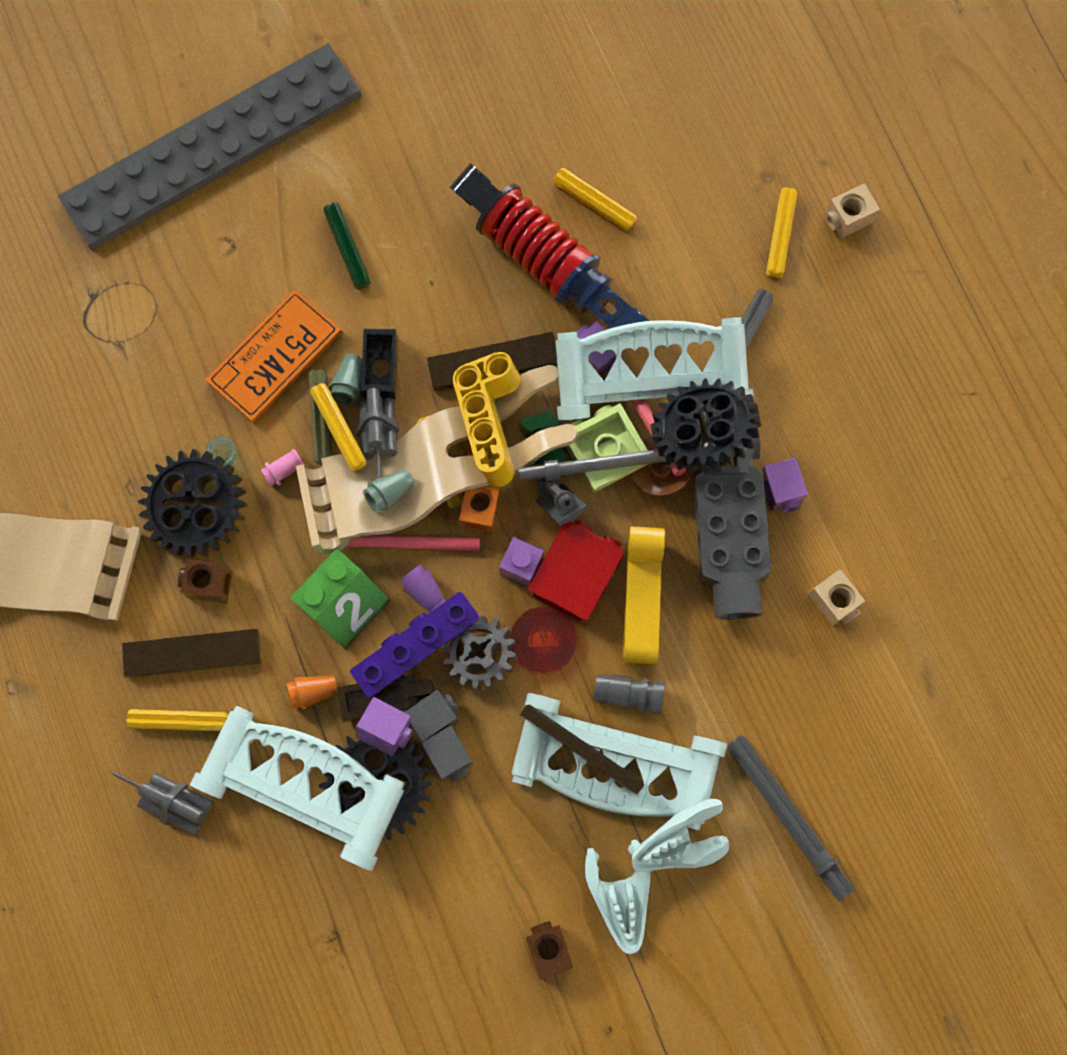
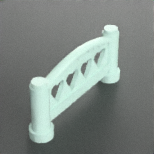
(583, 386)
(690, 768)
(358, 827)

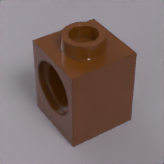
(218, 587)
(552, 966)

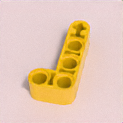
(481, 395)
(642, 595)

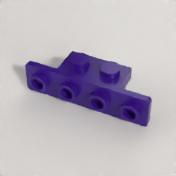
(412, 646)

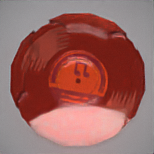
(543, 640)

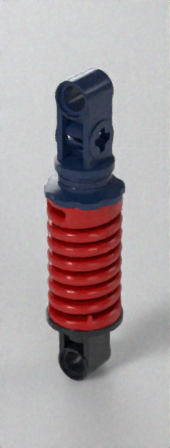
(542, 248)

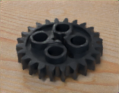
(729, 426)
(190, 531)
(407, 766)

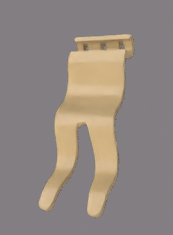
(426, 457)
(61, 564)

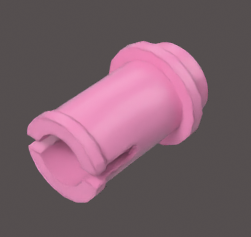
(281, 468)

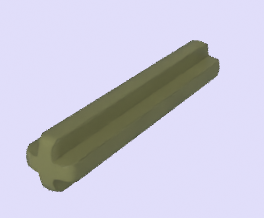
(320, 432)

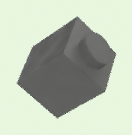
(433, 715)
(448, 755)

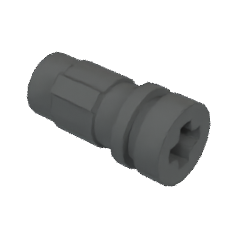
(627, 693)

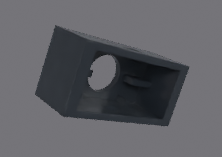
(379, 345)

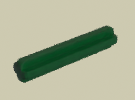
(347, 245)

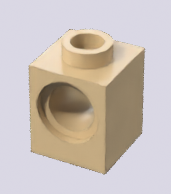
(858, 200)
(838, 584)

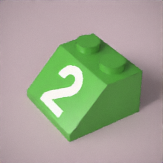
(340, 598)

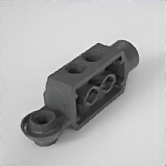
(733, 535)

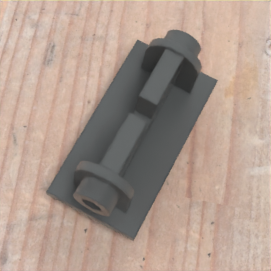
(559, 501)

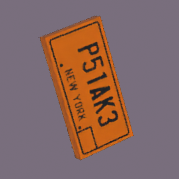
(274, 356)

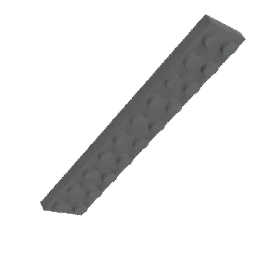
(209, 146)

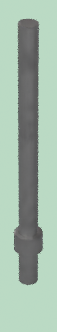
(553, 470)

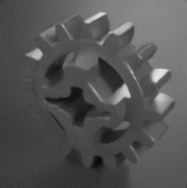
(469, 660)

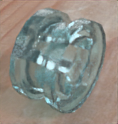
(228, 444)

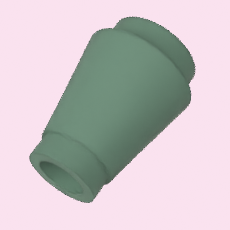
(347, 381)
(386, 491)

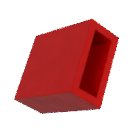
(576, 571)

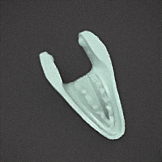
(672, 846)
(621, 902)

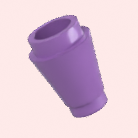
(423, 588)

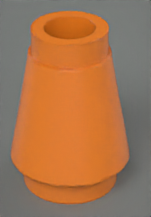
(308, 691)

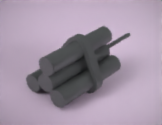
(377, 427)
(172, 802)

